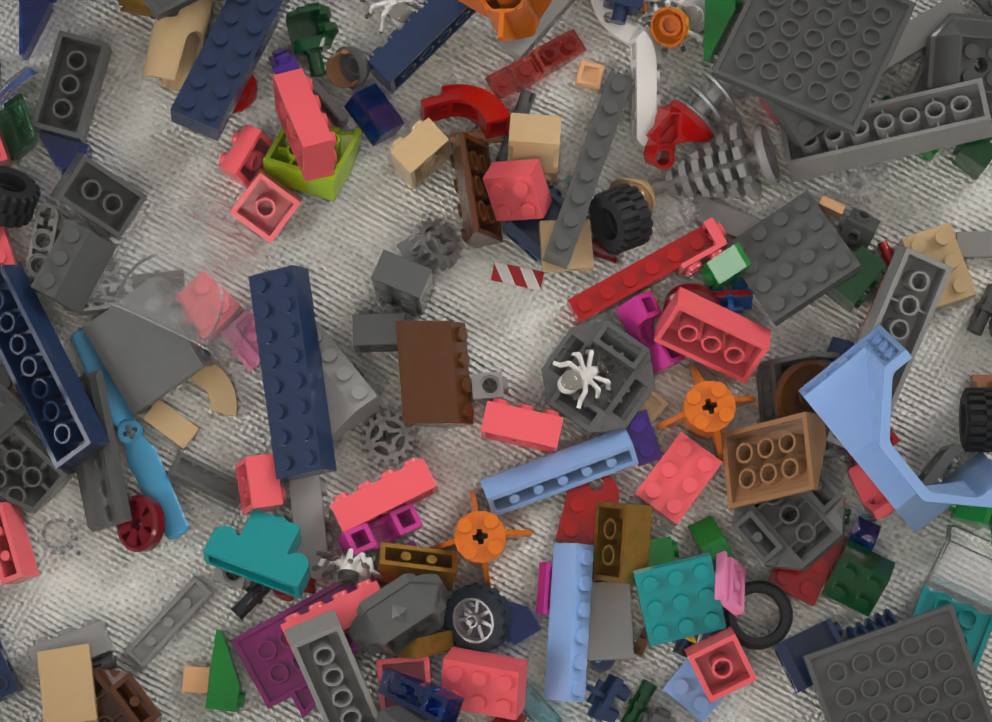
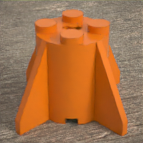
(511, 17)
(700, 422)
(480, 523)

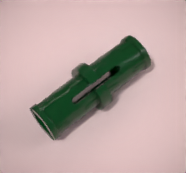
(639, 702)

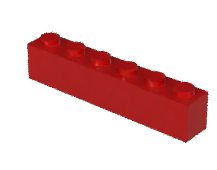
(637, 277)

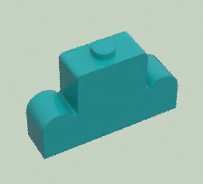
(262, 553)

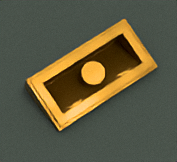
(428, 645)

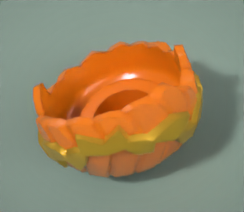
(670, 26)

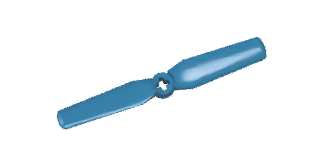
(140, 453)

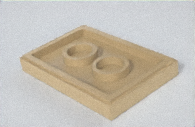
(67, 684)

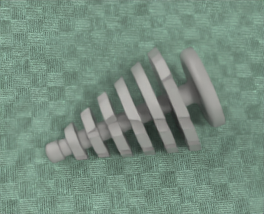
(726, 166)

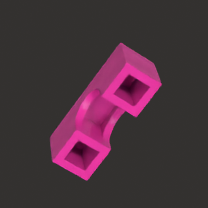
(638, 319)
(388, 529)

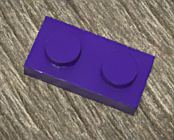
(283, 61)
(644, 439)

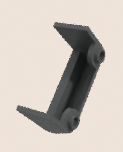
(767, 377)

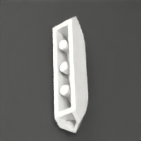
(644, 58)

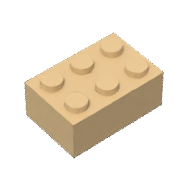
(420, 152)
(942, 246)

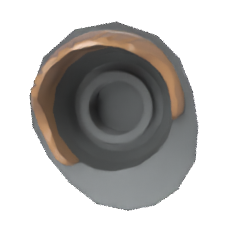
(348, 68)

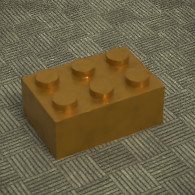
(621, 541)

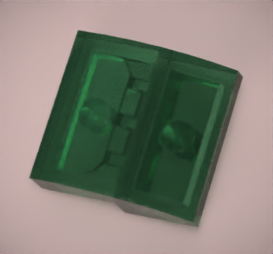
(17, 128)

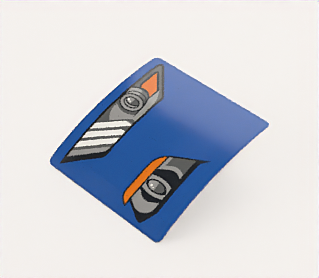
(14, 82)

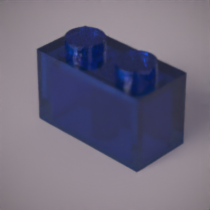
(374, 114)

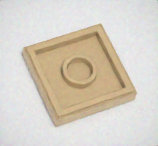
(582, 255)

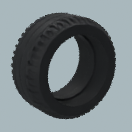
(784, 624)

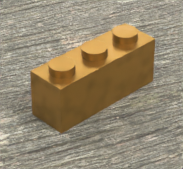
(396, 559)

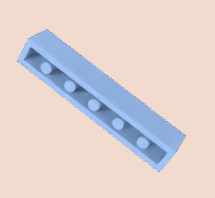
(559, 472)
(569, 622)

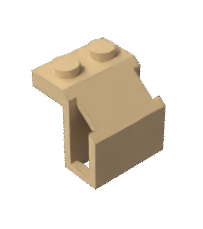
(536, 138)

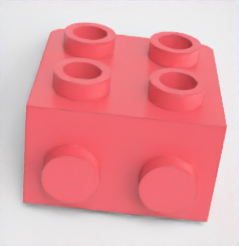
(716, 235)
(869, 495)

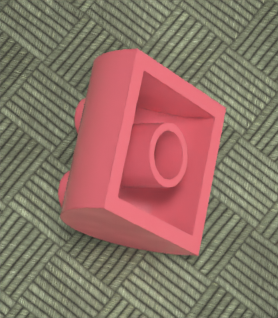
(245, 155)

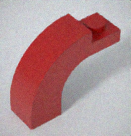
(470, 103)

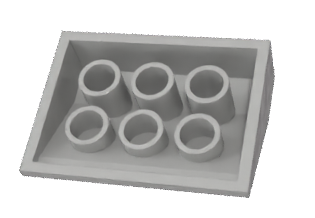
(347, 392)

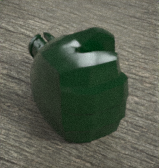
(311, 34)

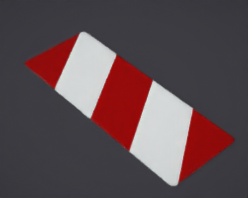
(517, 276)

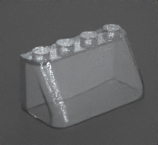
(962, 569)

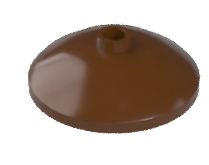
(787, 397)

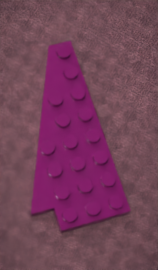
(272, 660)

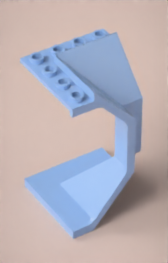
(856, 406)

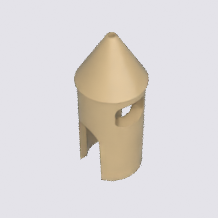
(177, 43)

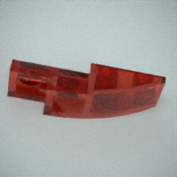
(537, 65)

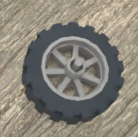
(495, 606)

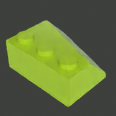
(282, 165)

